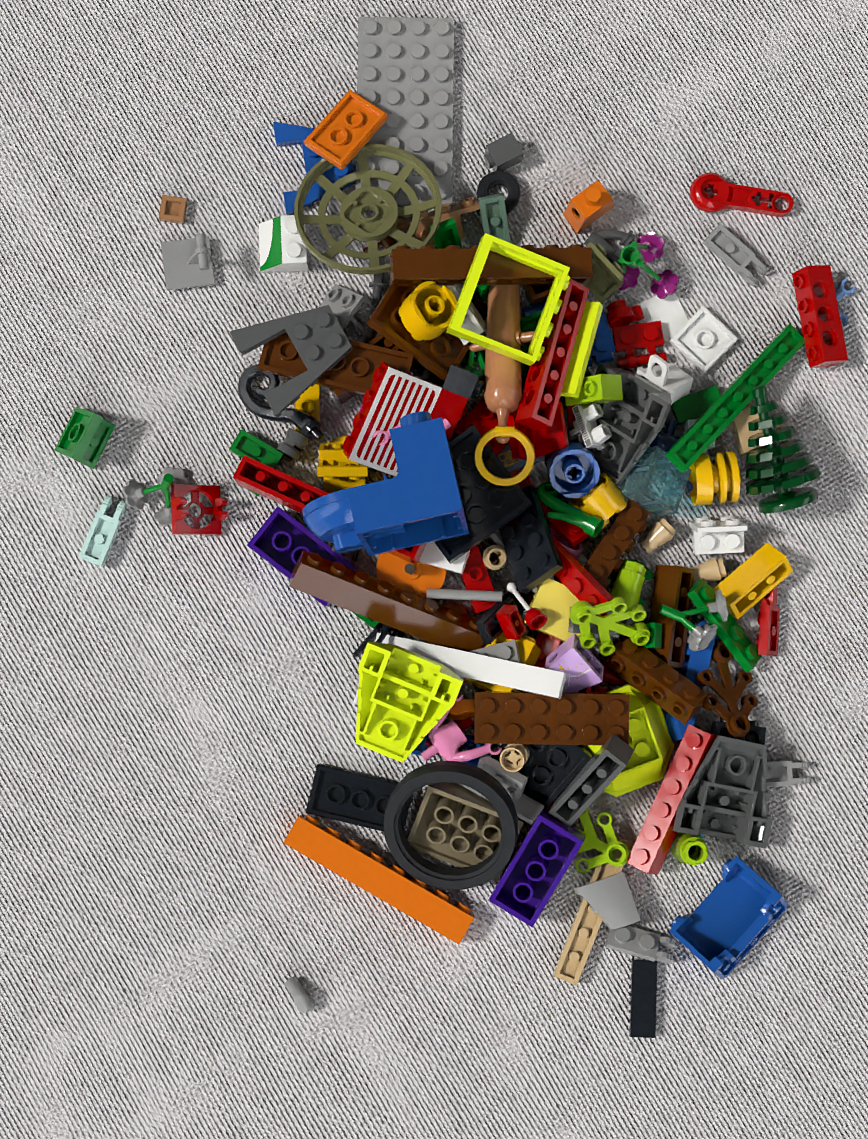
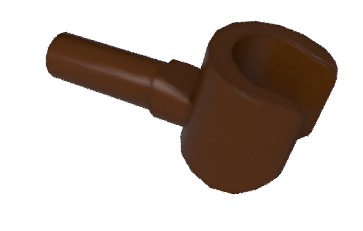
(386, 243)

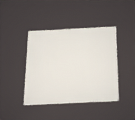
(667, 311)

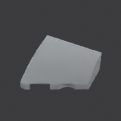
(611, 900)

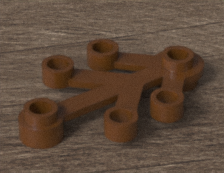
(736, 720)

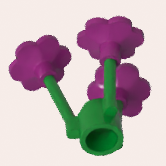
(647, 248)

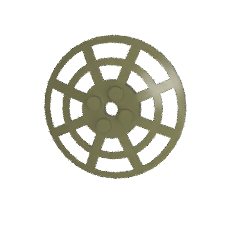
(364, 200)

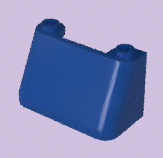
(730, 918)

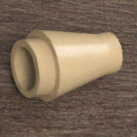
(658, 535)
(497, 559)
(710, 570)

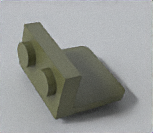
(606, 275)

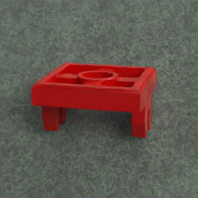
(179, 511)

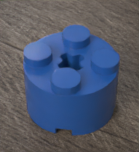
(584, 476)

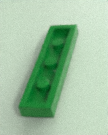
(728, 631)

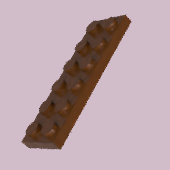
(351, 374)
(550, 720)

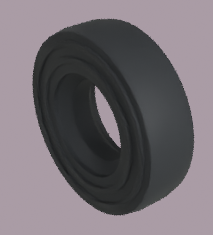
(504, 179)

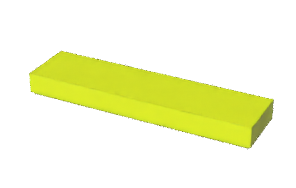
(582, 349)

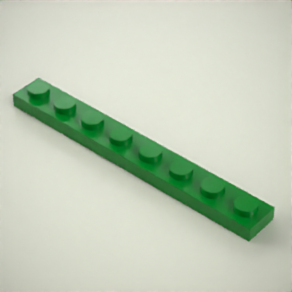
(734, 398)

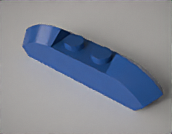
(695, 662)

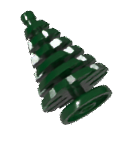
(778, 464)

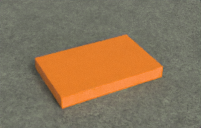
(346, 129)

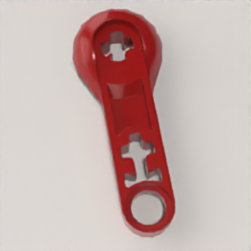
(735, 196)

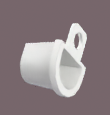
(667, 377)

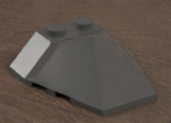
(631, 421)
(729, 794)

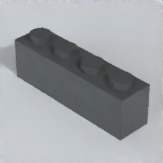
(591, 780)

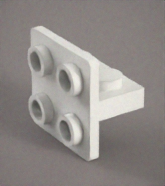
(718, 535)

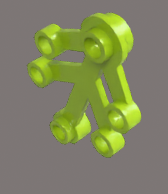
(584, 614)
(591, 841)

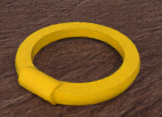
(500, 431)

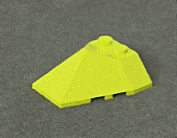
(400, 698)

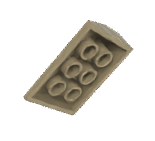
(456, 826)

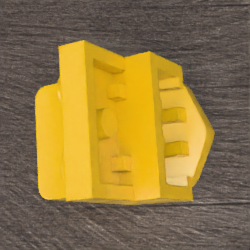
(337, 469)

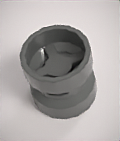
(293, 444)

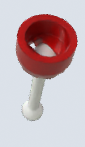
(534, 617)

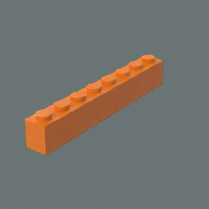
(379, 879)

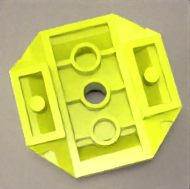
(649, 740)

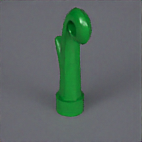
(562, 511)

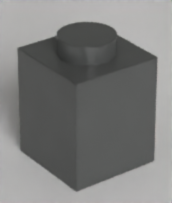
(503, 153)

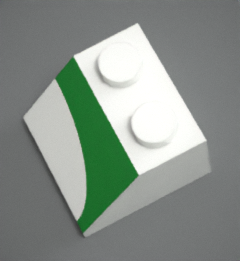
(282, 246)

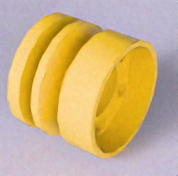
(718, 478)

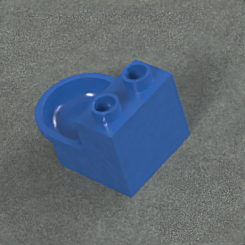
(402, 511)

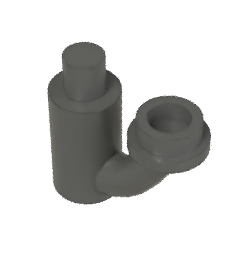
(601, 236)

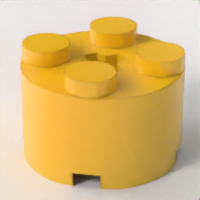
(428, 310)
(602, 500)

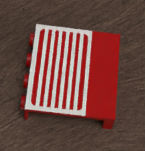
(385, 403)

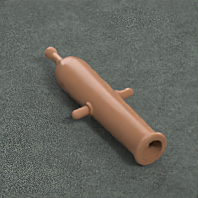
(502, 373)

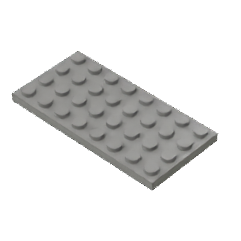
(410, 75)

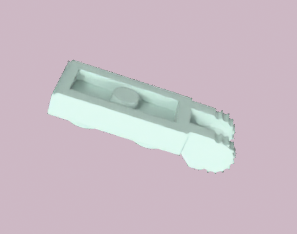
(102, 533)

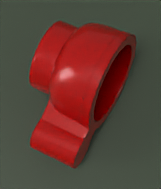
(621, 314)

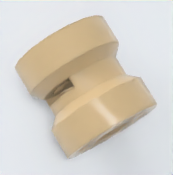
(511, 760)

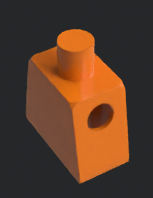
(590, 205)

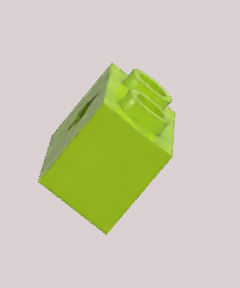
(598, 390)

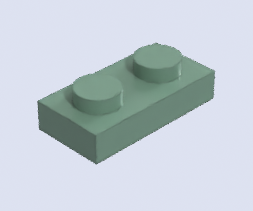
(494, 216)

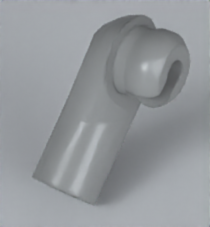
(301, 999)

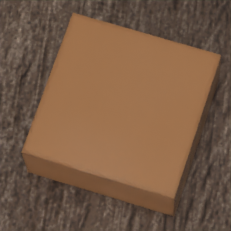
(173, 209)

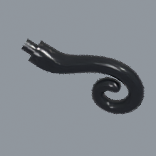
(302, 420)

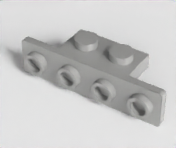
(514, 783)

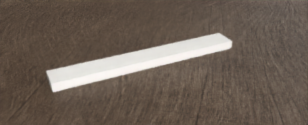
(487, 668)

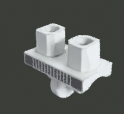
(586, 427)

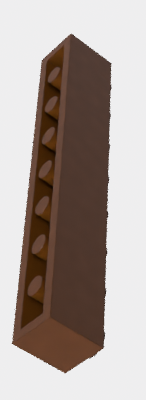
(452, 266)
(385, 603)

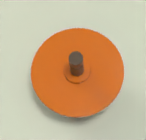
(408, 575)

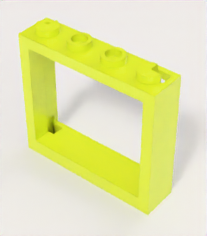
(552, 304)

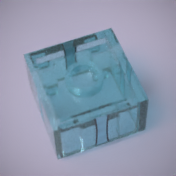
(656, 483)

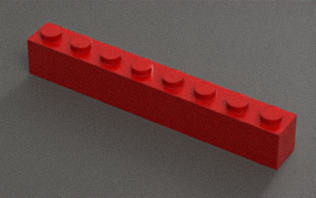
(294, 494)

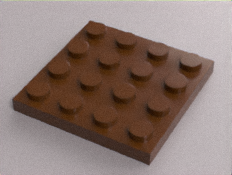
(433, 354)

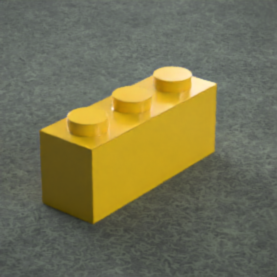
(754, 579)

